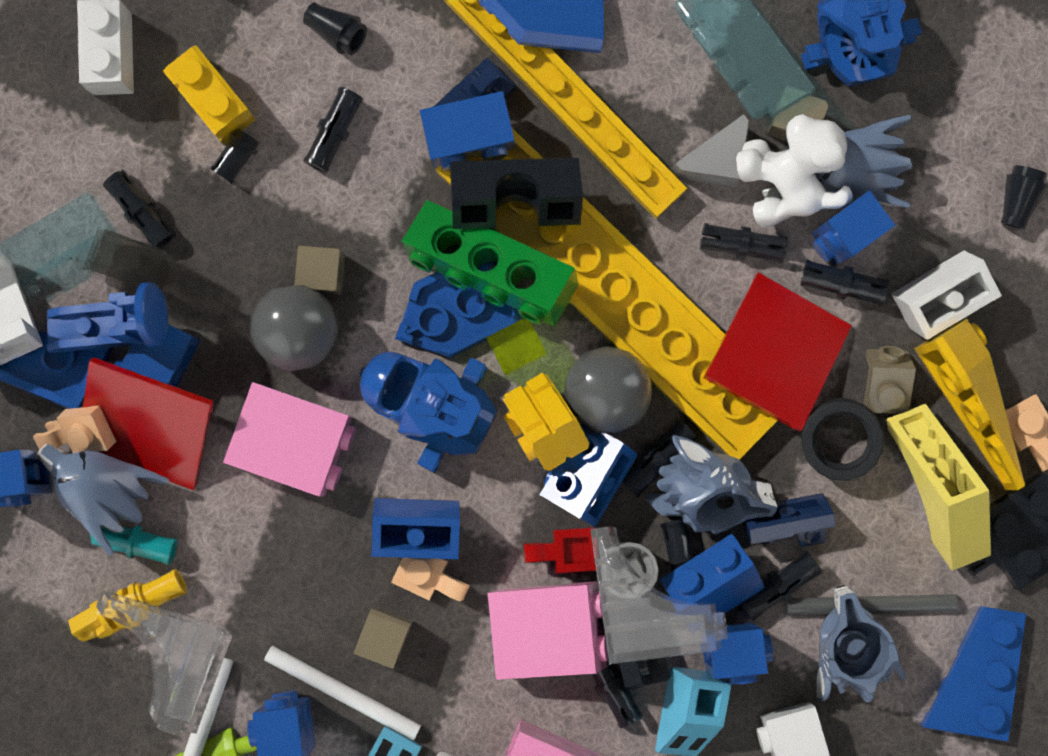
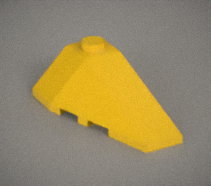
(969, 383)

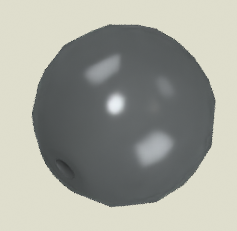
(293, 327)
(608, 390)

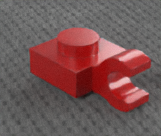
(570, 550)

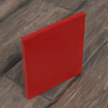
(778, 352)
(150, 421)

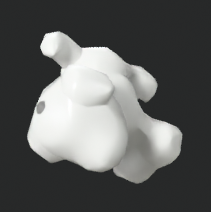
(813, 149)

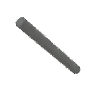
(877, 604)

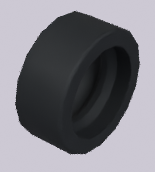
(840, 471)

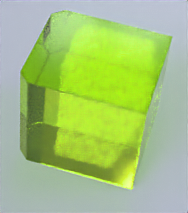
(516, 347)

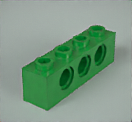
(543, 301)

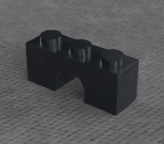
(547, 185)

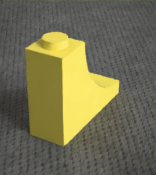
(948, 486)

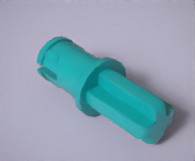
(140, 543)

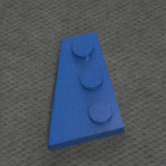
(53, 376)
(982, 681)

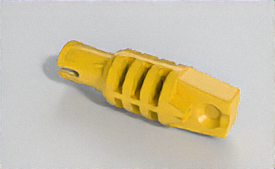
(91, 623)

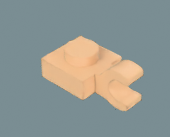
(79, 427)
(1030, 428)
(425, 576)

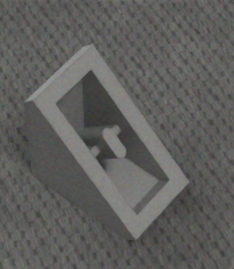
(716, 157)

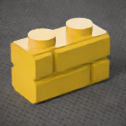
(208, 94)
(545, 421)

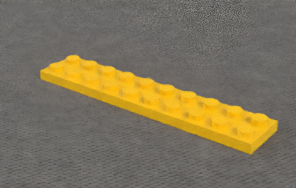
(639, 313)

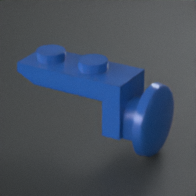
(115, 323)

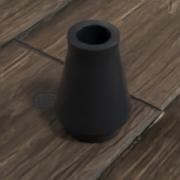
(339, 29)
(1022, 194)

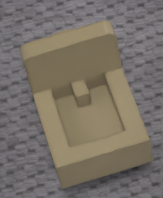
(889, 380)

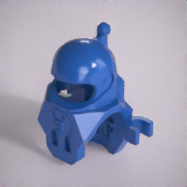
(868, 30)
(430, 402)

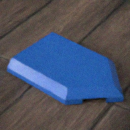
(552, 23)
(451, 318)

